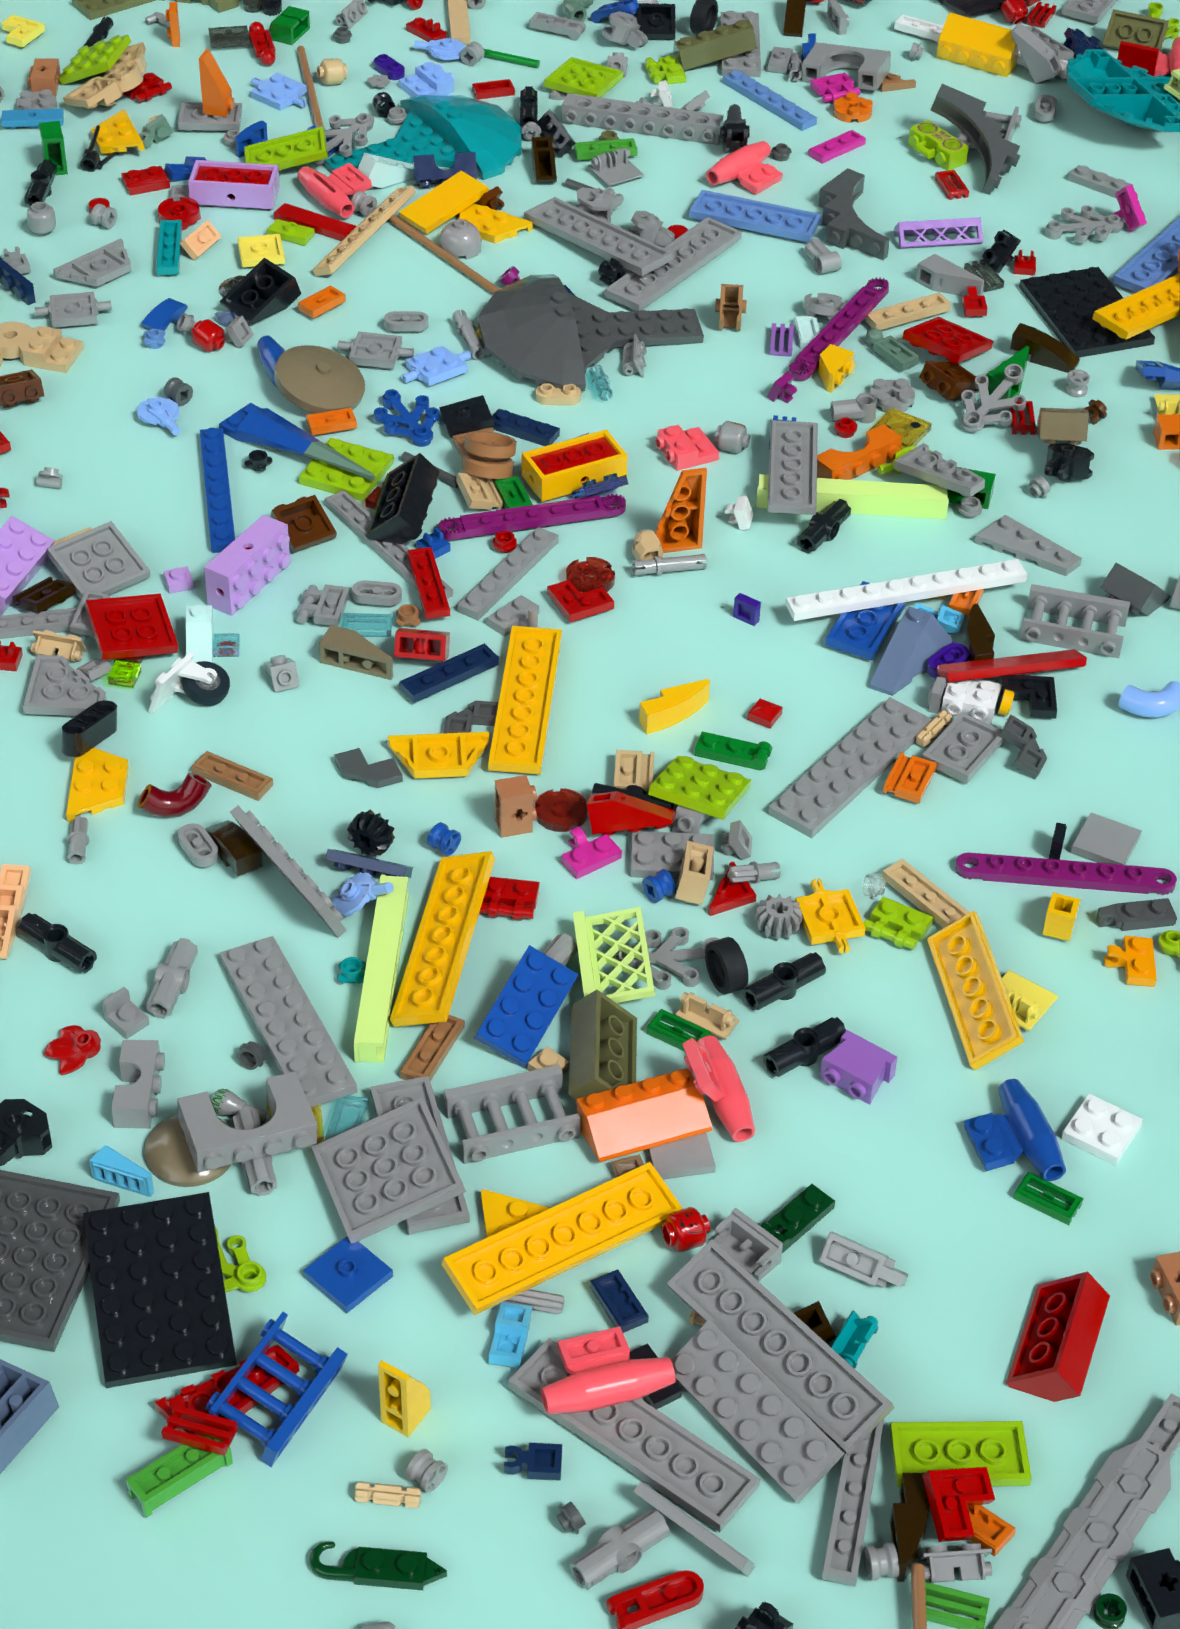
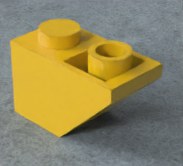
(835, 366)
(1061, 916)

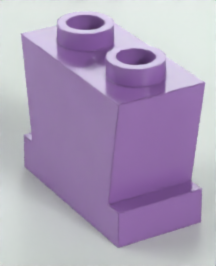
(858, 1067)

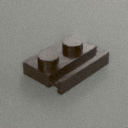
(44, 595)

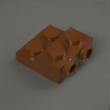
(948, 379)
(20, 387)
(306, 523)

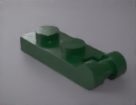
(799, 1216)

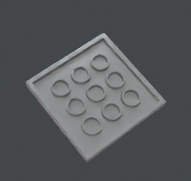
(387, 1170)

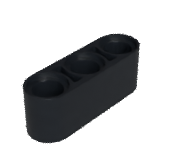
(89, 728)

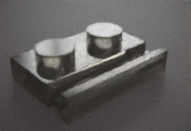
(229, 37)

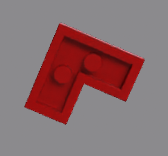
(576, 605)
(950, 1494)

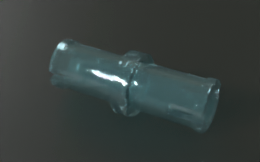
(601, 382)

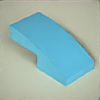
(948, 618)
(510, 1334)

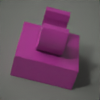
(783, 388)

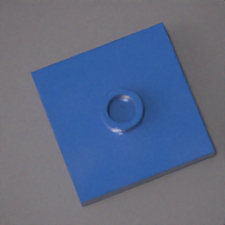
(348, 1274)

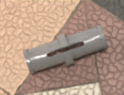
(795, 66)

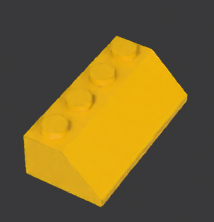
(978, 45)

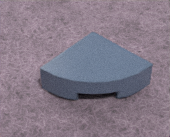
(225, 317)

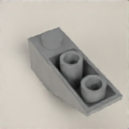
(1037, 55)
(946, 277)

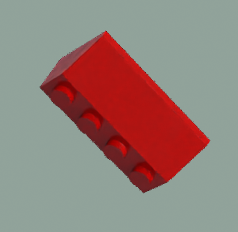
(1059, 1338)

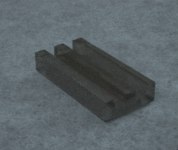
(986, 273)

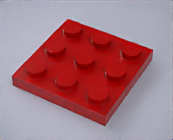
(947, 340)
(131, 626)

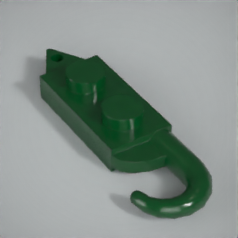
(379, 1567)

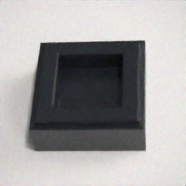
(1057, 841)

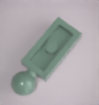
(892, 350)

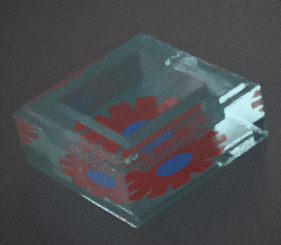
(226, 645)

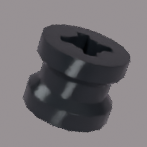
(384, 109)

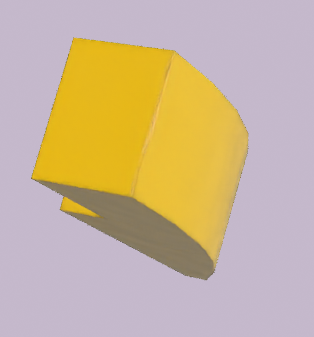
(673, 705)

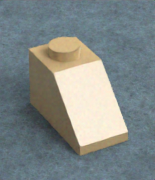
(694, 873)

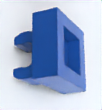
(436, 541)

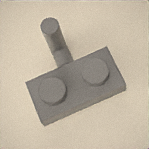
(515, 613)

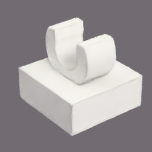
(663, 93)
(742, 513)

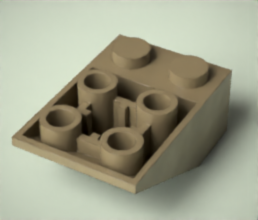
(1063, 424)

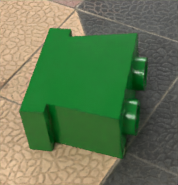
(53, 145)

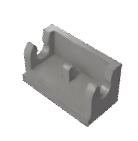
(749, 1244)

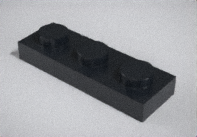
(553, 128)

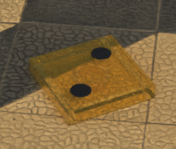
(907, 426)

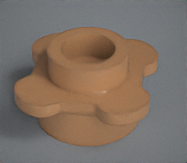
(408, 615)

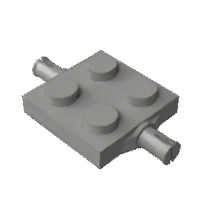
(73, 309)
(375, 350)

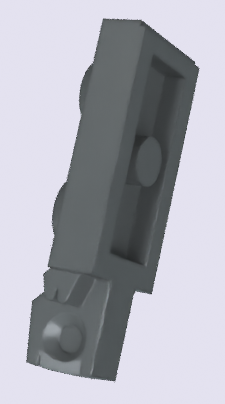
(1137, 915)

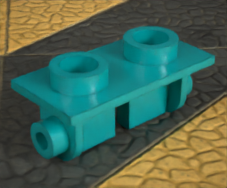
(854, 1337)

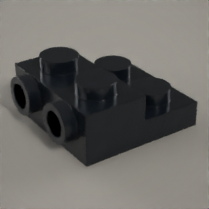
(657, 20)

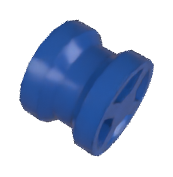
(444, 839)
(658, 886)

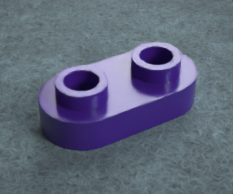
(388, 66)
(949, 654)

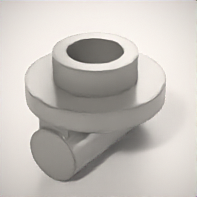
(49, 478)

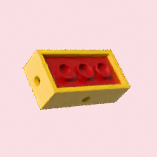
(567, 464)

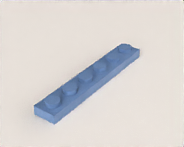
(769, 100)

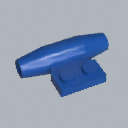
(1020, 1131)

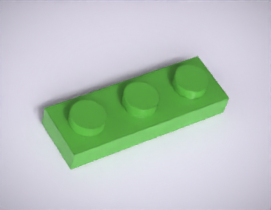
(587, 150)

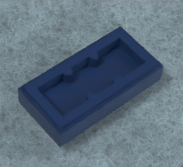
(619, 1301)

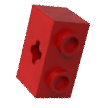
(422, 644)

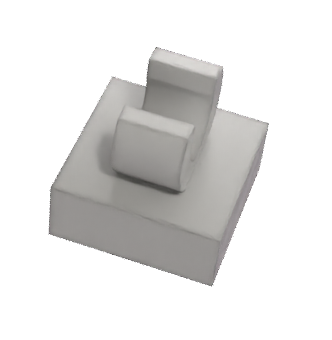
(238, 332)
(737, 841)

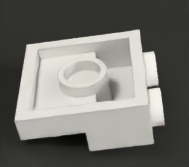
(972, 697)

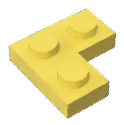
(21, 30)

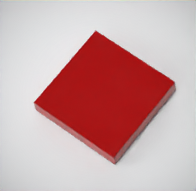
(1138, 55)

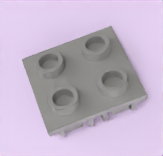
(614, 167)

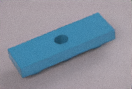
(30, 118)

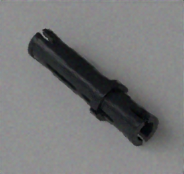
(100, 31)

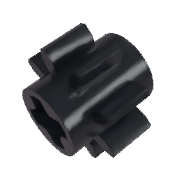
(610, 271)

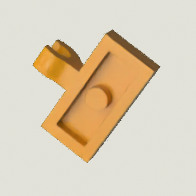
(1136, 958)

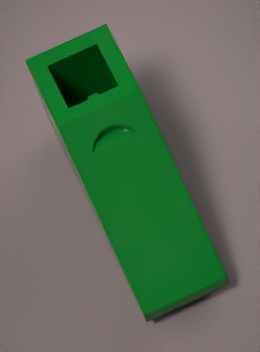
(998, 374)

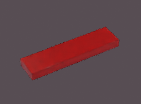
(322, 224)
(428, 583)

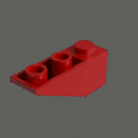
(620, 812)

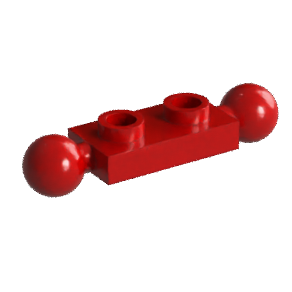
(262, 43)

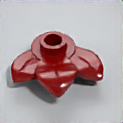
(73, 1048)

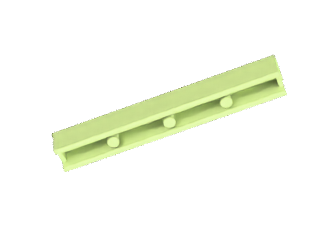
(874, 497)
(381, 972)

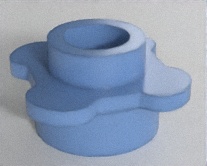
(154, 338)

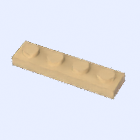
(908, 311)
(923, 893)

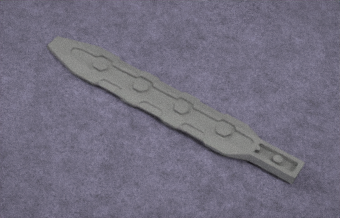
(1100, 1530)

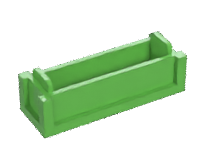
(173, 1475)

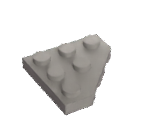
(59, 688)

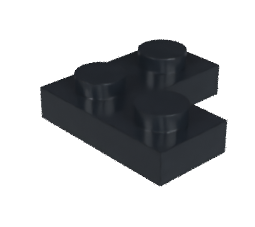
(1036, 689)

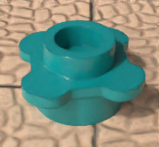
(351, 970)

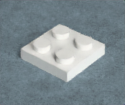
(1102, 1129)

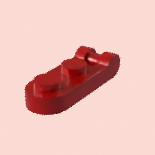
(656, 1599)

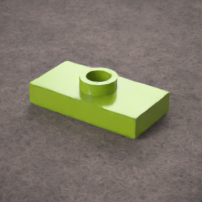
(291, 232)

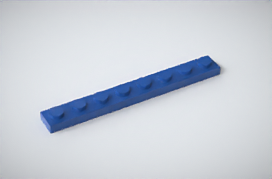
(217, 489)

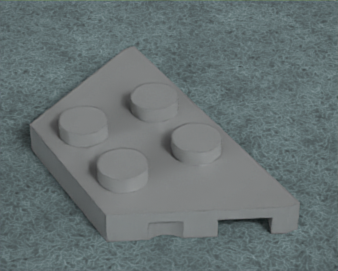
(97, 266)

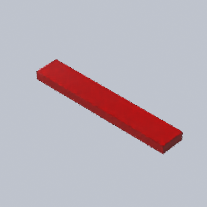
(1011, 665)

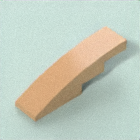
(13, 892)

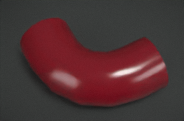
(175, 802)

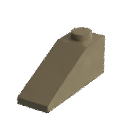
(353, 652)

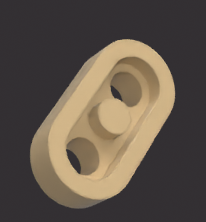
(549, 395)

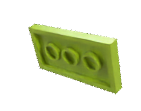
(289, 149)
(959, 1445)

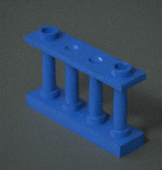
(290, 1415)

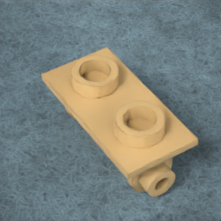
(69, 646)
(712, 1017)

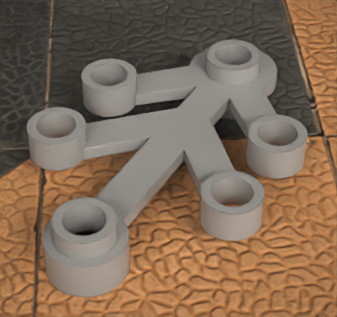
(363, 123)
(1083, 225)
(992, 402)
(668, 957)

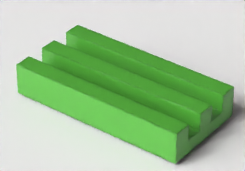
(955, 1602)

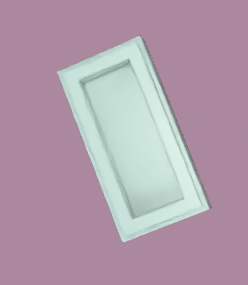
(806, 329)

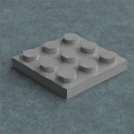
(98, 561)

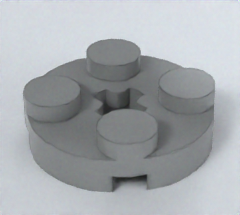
(36, 100)
(824, 304)
(902, 394)

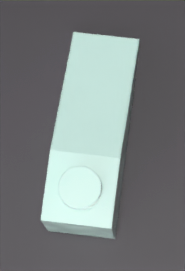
(385, 171)
(200, 632)

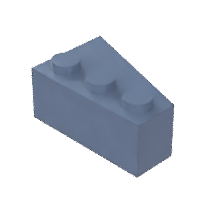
(24, 1409)

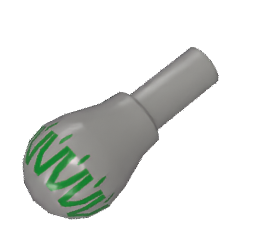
(229, 1104)

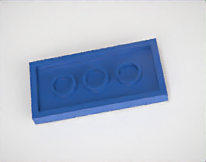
(864, 630)
(526, 1006)

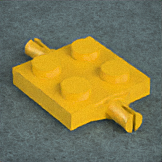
(830, 916)

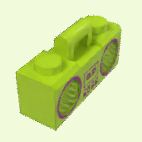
(938, 144)

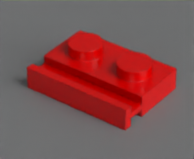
(145, 180)

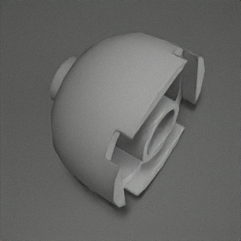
(461, 239)

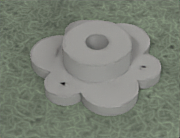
(378, 81)

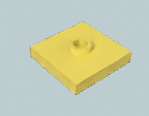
(255, 248)

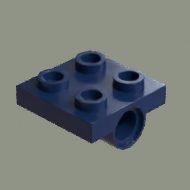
(1079, 42)

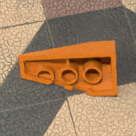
(684, 515)

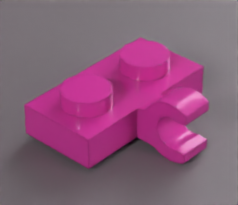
(1130, 208)
(591, 855)

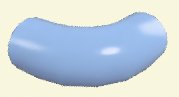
(1151, 703)

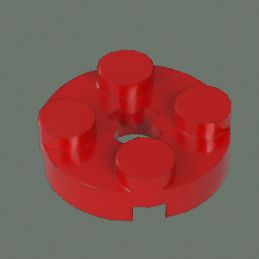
(184, 210)

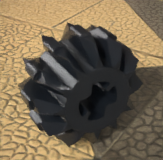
(370, 833)

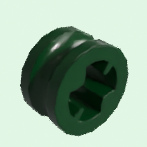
(1113, 1621)

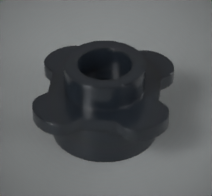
(258, 460)

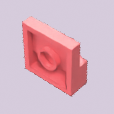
(685, 447)

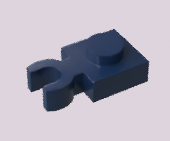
(541, 1461)

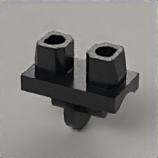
(1001, 250)

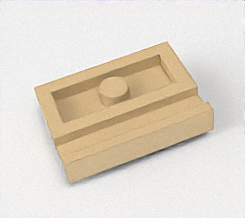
(479, 492)
(633, 769)

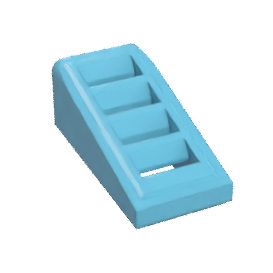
(121, 1172)

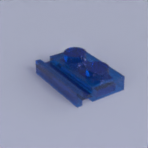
(592, 488)

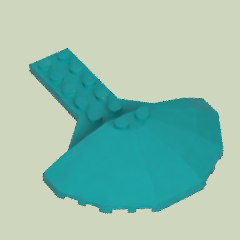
(1124, 91)
(447, 127)

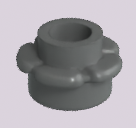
(342, 35)
(781, 152)
(251, 1055)
(570, 1518)

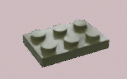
(1134, 29)

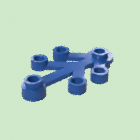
(419, 434)

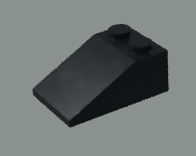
(262, 292)

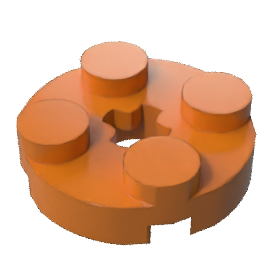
(852, 107)

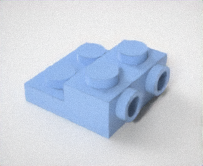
(428, 80)

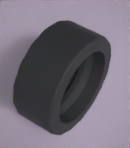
(703, 16)
(726, 965)

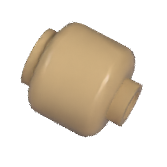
(332, 71)

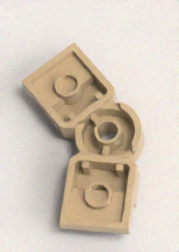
(121, 78)
(38, 346)

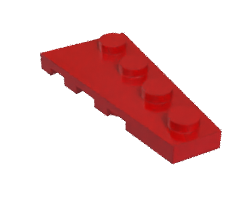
(198, 1396)

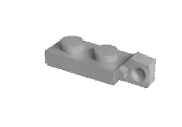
(861, 1261)

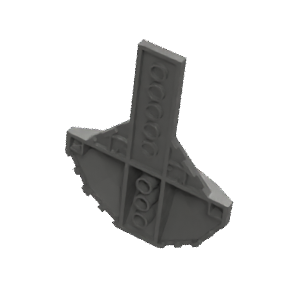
(556, 335)

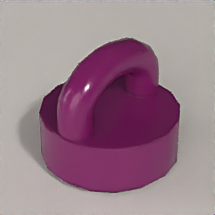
(509, 275)

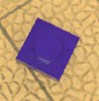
(746, 609)

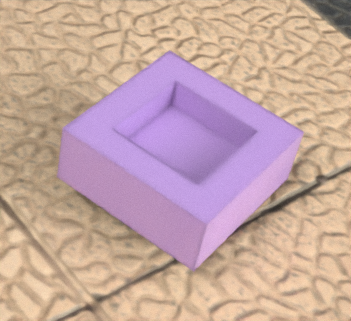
(178, 579)

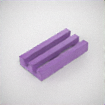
(782, 330)

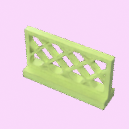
(589, 954)

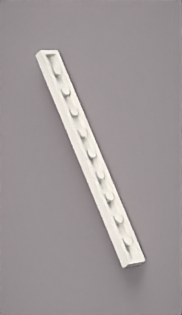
(932, 31)
(905, 589)

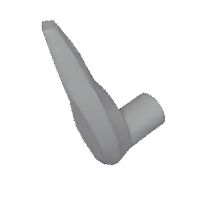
(159, 17)

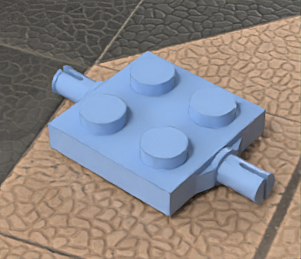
(279, 91)
(435, 366)

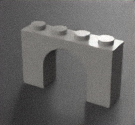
(871, 63)
(218, 1145)

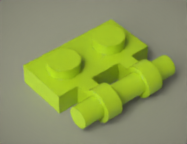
(666, 69)
(898, 923)

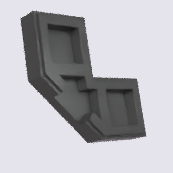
(475, 714)
(1031, 757)
(379, 774)

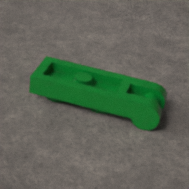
(733, 751)

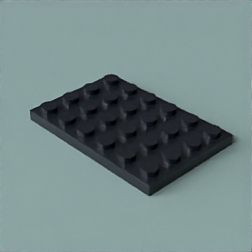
(1068, 306)
(158, 1290)

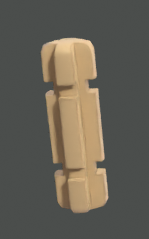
(933, 728)
(387, 1494)

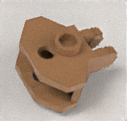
(730, 306)

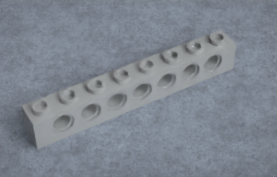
(642, 118)

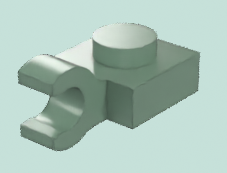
(157, 130)

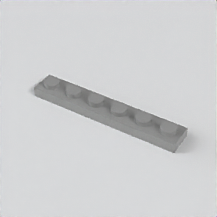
(507, 573)
(852, 1510)

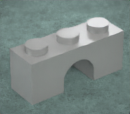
(136, 1103)

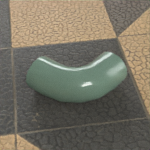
(576, 9)

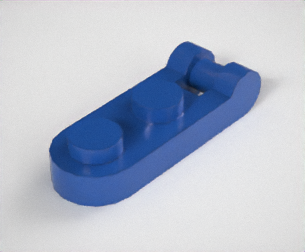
(604, 11)

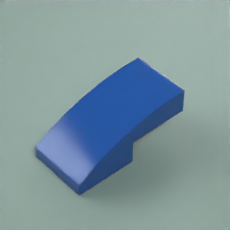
(806, 47)
(251, 135)
(181, 171)
(164, 314)

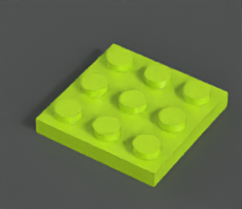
(94, 59)
(583, 78)
(334, 479)
(700, 787)

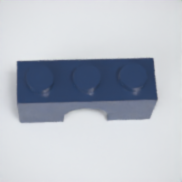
(427, 172)

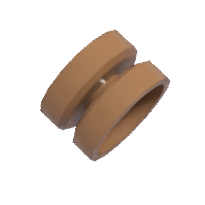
(489, 455)

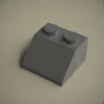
(1131, 587)

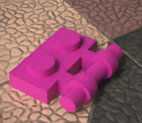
(833, 86)

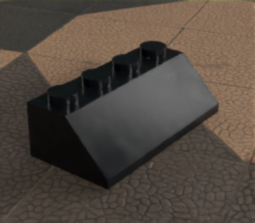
(404, 501)

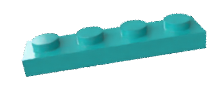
(169, 247)

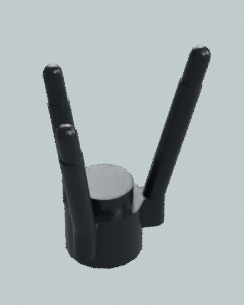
(91, 158)

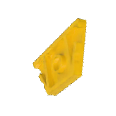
(117, 134)
(494, 224)
(439, 753)
(97, 783)
(505, 1211)

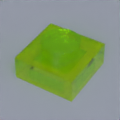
(124, 674)

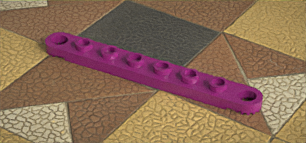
(839, 327)
(532, 516)
(1066, 873)

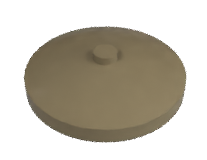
(318, 379)

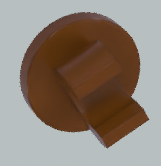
(1098, 409)

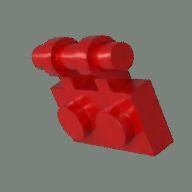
(149, 87)
(510, 898)

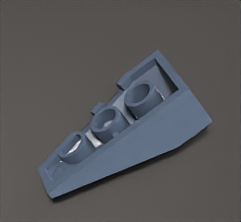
(908, 652)

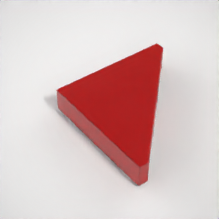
(731, 895)

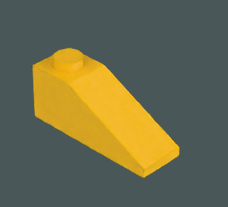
(402, 1399)

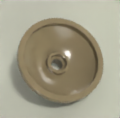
(171, 1159)

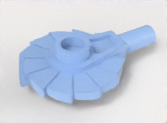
(442, 49)
(161, 412)
(357, 892)

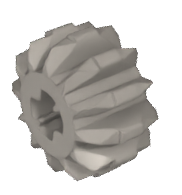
(778, 917)

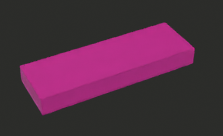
(836, 146)

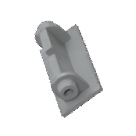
(352, 13)
(634, 357)
(968, 1560)

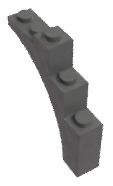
(985, 133)
(842, 222)

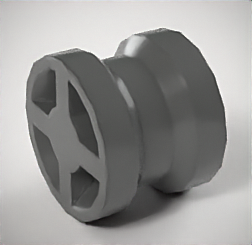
(178, 391)

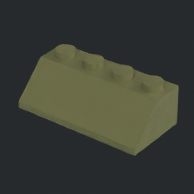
(715, 44)
(601, 1046)

